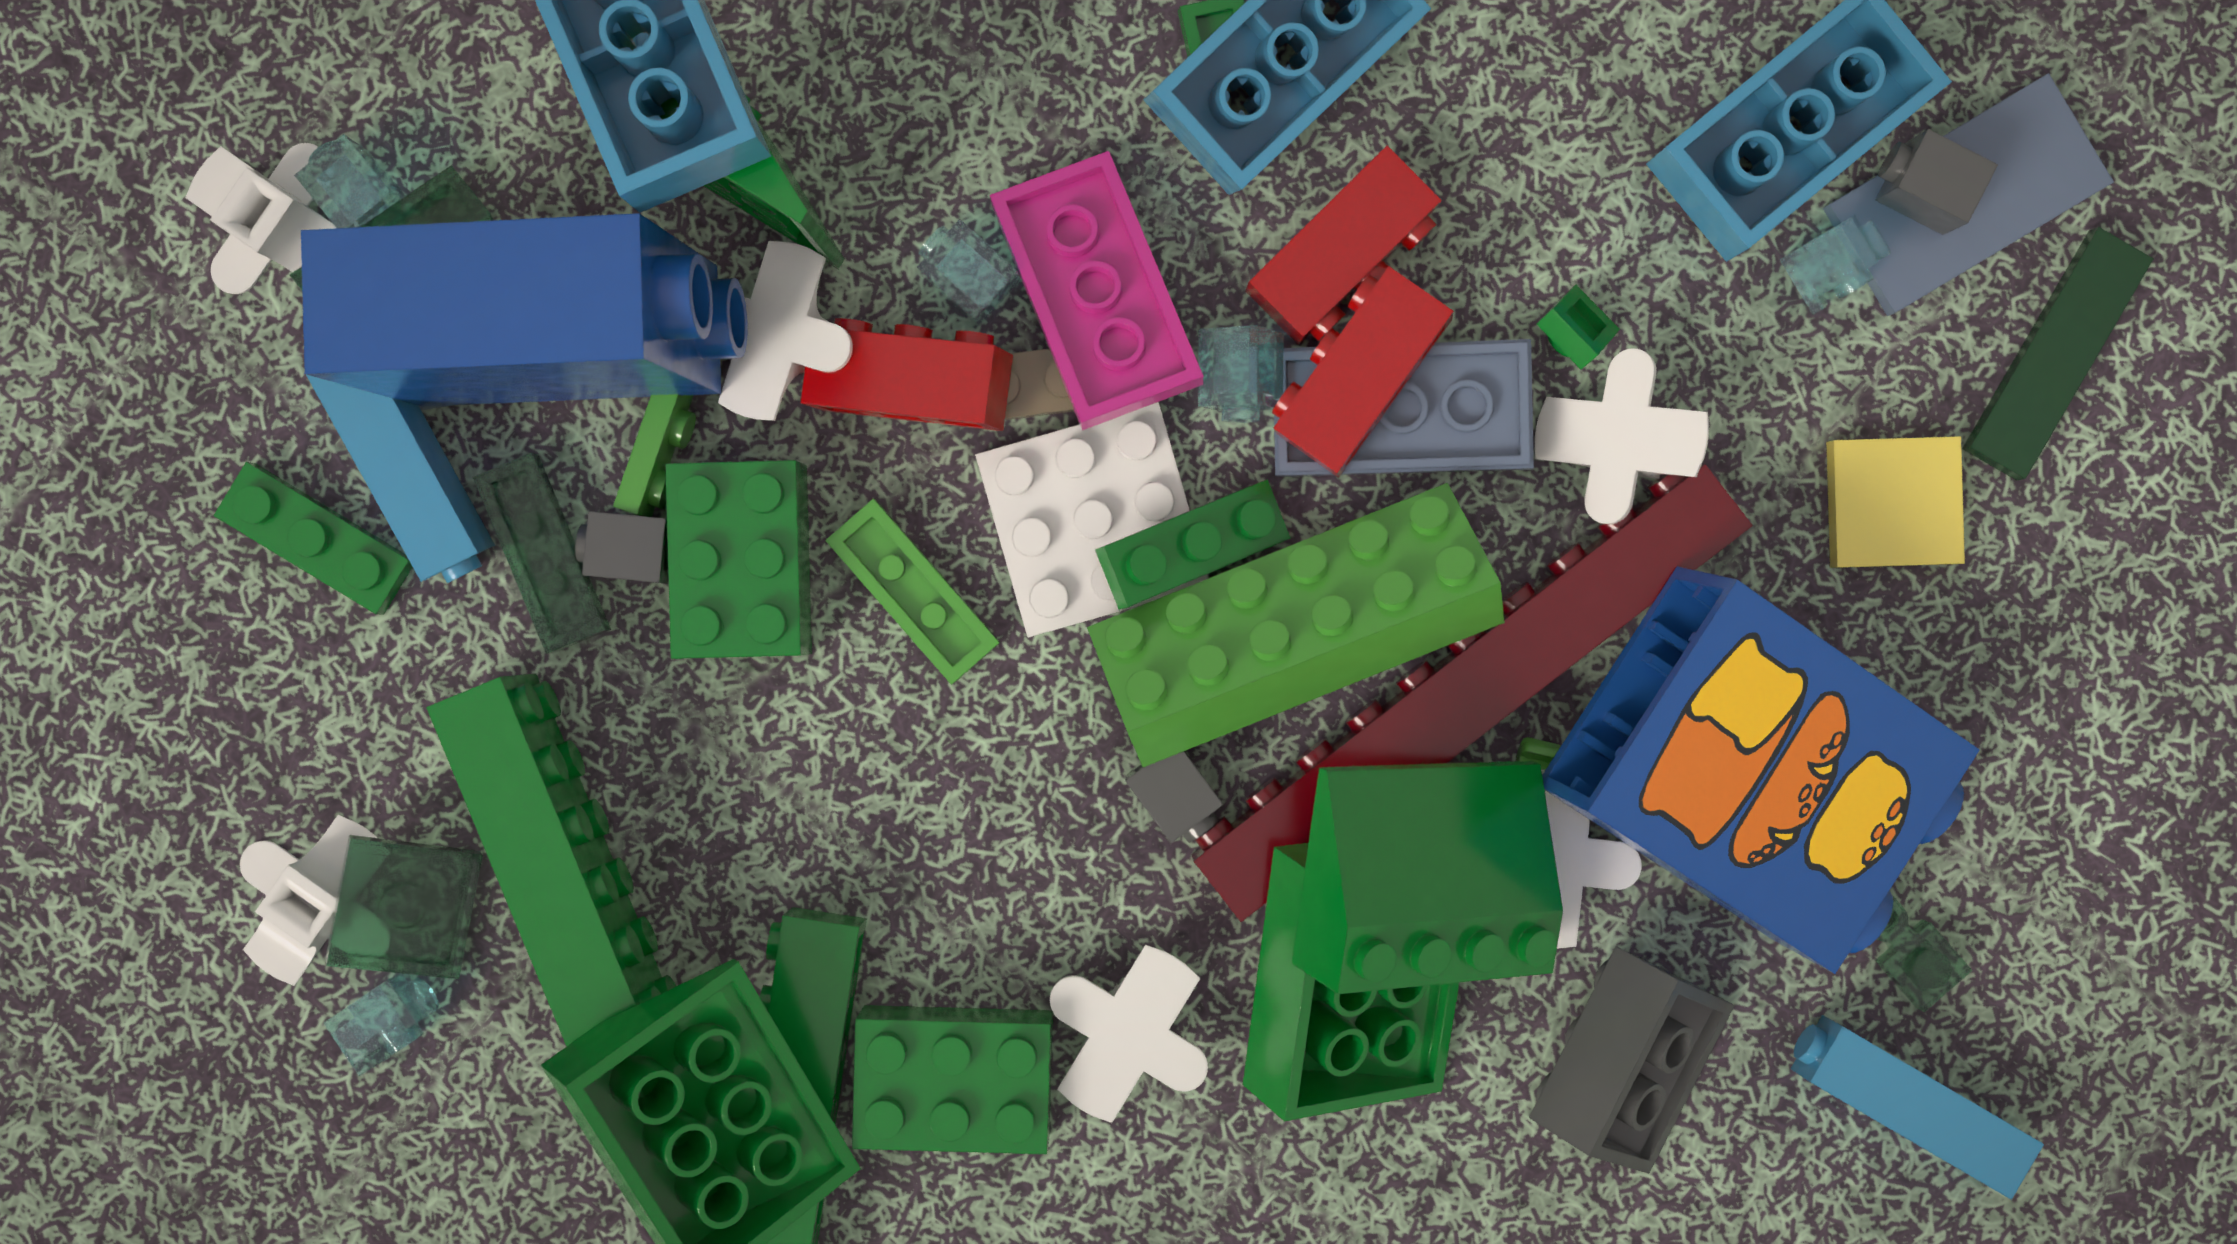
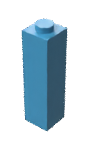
(408, 479)
(1915, 1106)

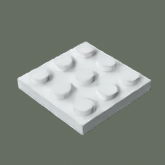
(1070, 495)

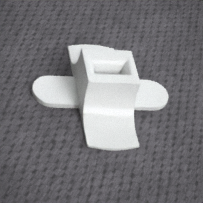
(257, 213)
(783, 333)
(1621, 436)
(1585, 863)
(297, 899)
(1128, 1033)

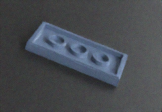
(2039, 175)
(1455, 414)

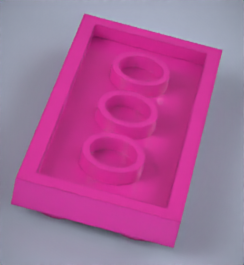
(1096, 290)

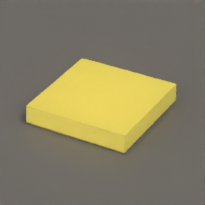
(1895, 502)

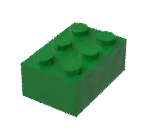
(738, 559)
(952, 1079)

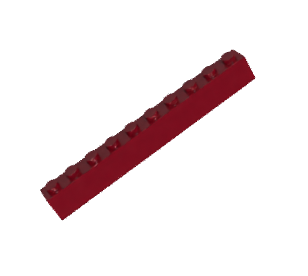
(1487, 673)

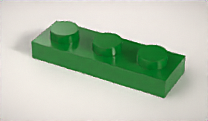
(314, 538)
(1192, 544)

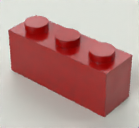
(1344, 246)
(1361, 369)
(916, 378)

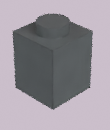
(1934, 181)
(623, 547)
(1176, 796)

